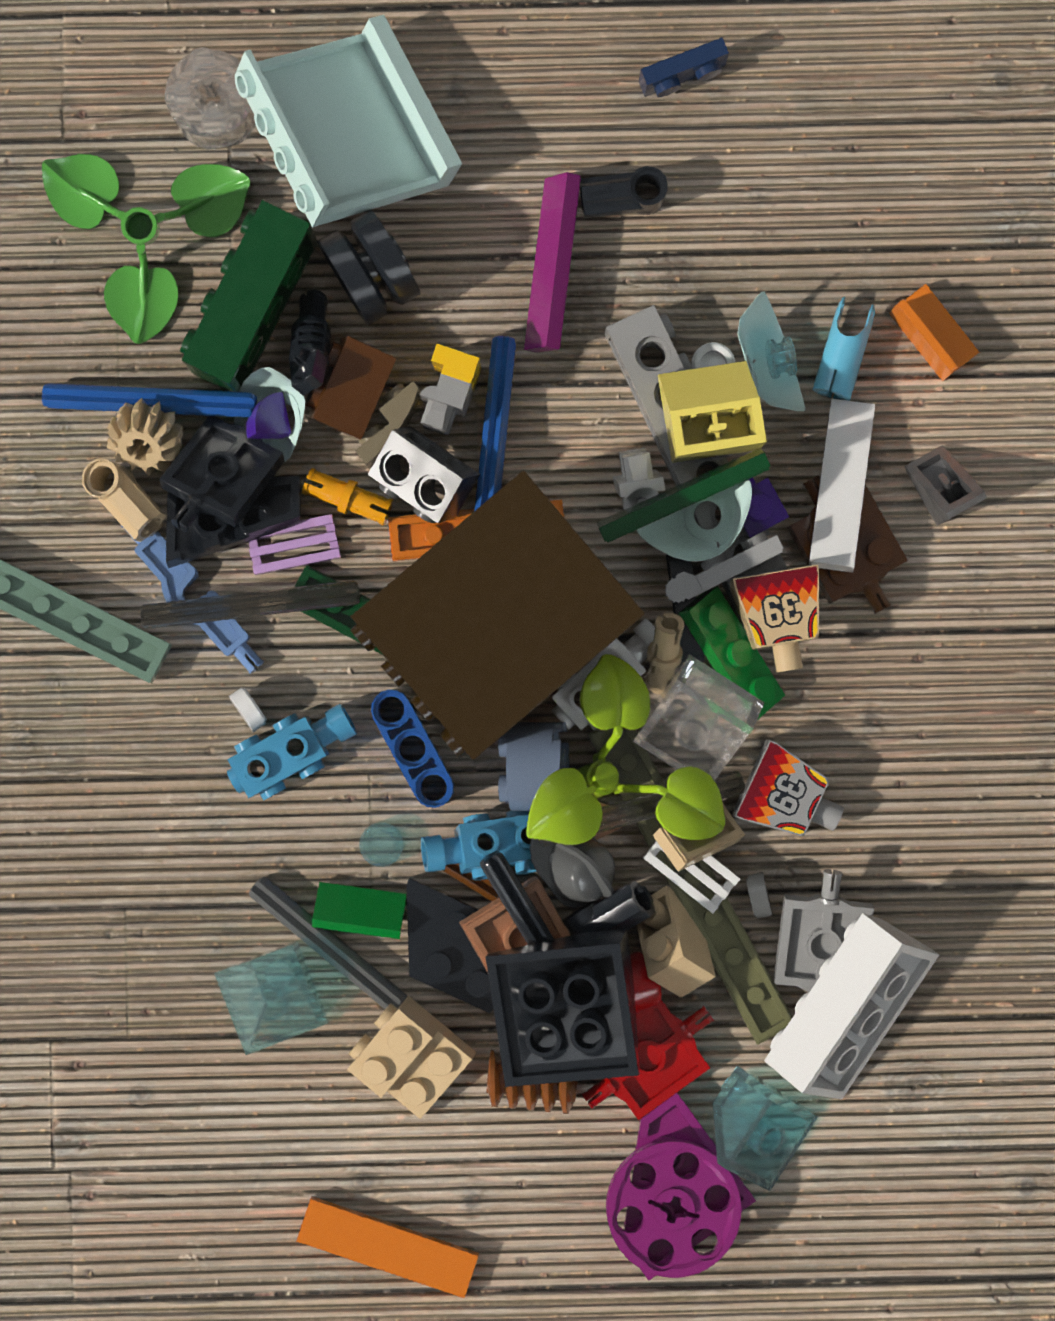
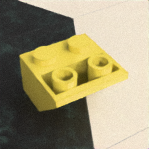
(711, 411)

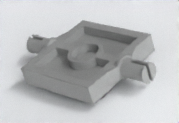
(813, 931)

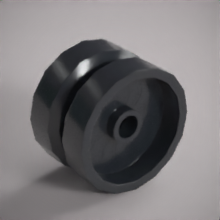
(374, 264)

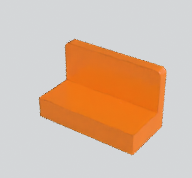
(933, 332)

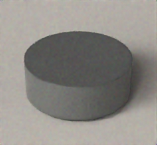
(759, 895)

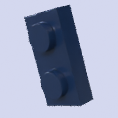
(700, 62)

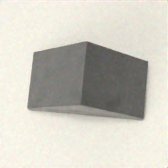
(944, 484)

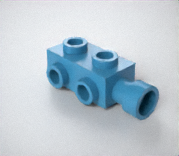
(278, 759)
(464, 850)

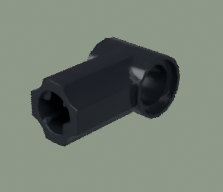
(617, 193)
(620, 911)

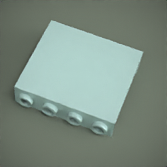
(348, 124)

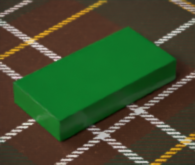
(359, 910)

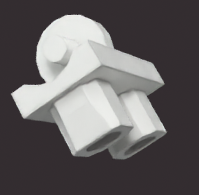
(637, 478)

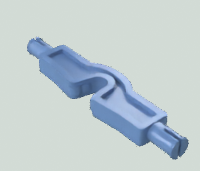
(226, 634)

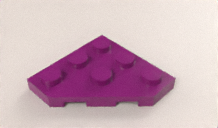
(676, 1121)

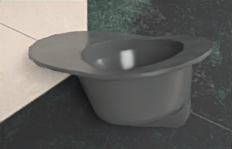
(575, 871)

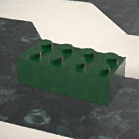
(249, 297)

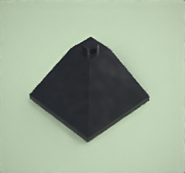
(565, 1009)

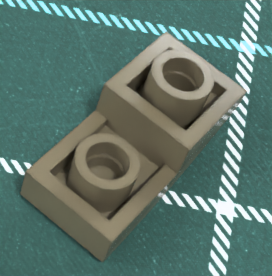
(397, 411)

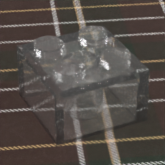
(699, 719)

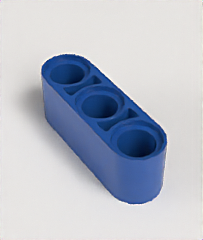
(397, 732)

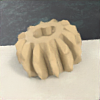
(144, 437)

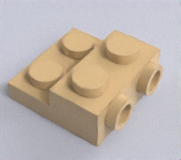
(410, 1057)

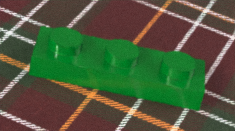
(729, 648)

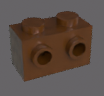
(350, 387)

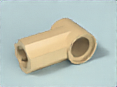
(124, 499)

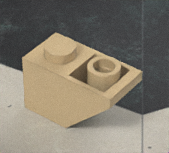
(674, 946)

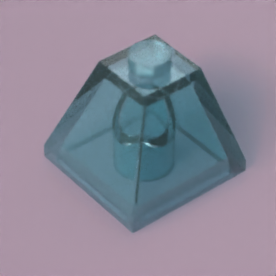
(271, 997)
(757, 1128)

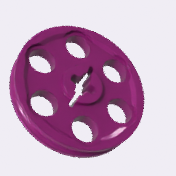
(691, 1194)

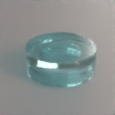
(381, 844)

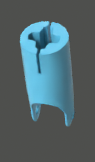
(842, 358)

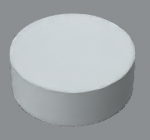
(712, 355)
(248, 709)

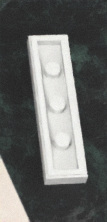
(842, 485)

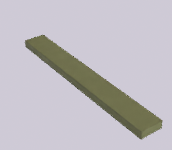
(726, 937)

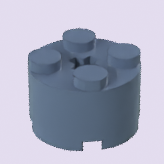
(531, 755)

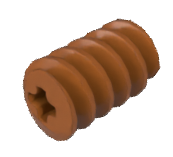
(549, 1092)

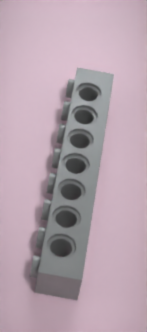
(626, 341)

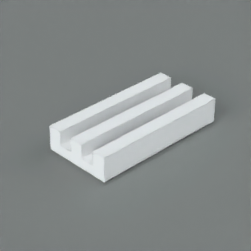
(721, 892)

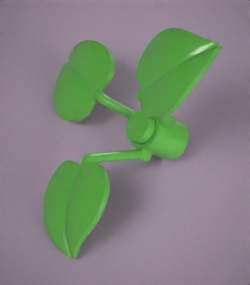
(143, 297)

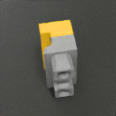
(453, 390)

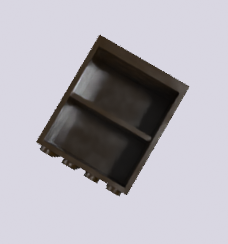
(495, 617)

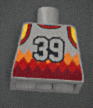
(786, 794)

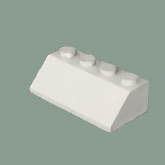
(850, 1007)

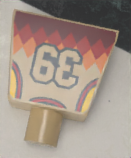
(780, 611)

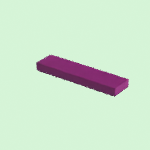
(552, 263)

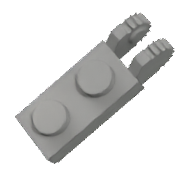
(720, 568)

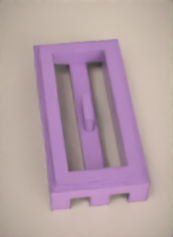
(331, 537)

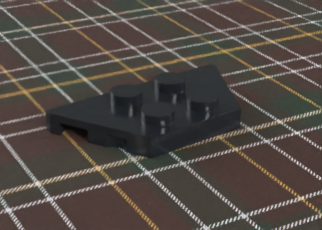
(441, 950)

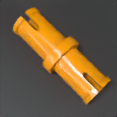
(347, 496)

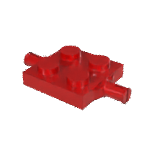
(666, 1061)

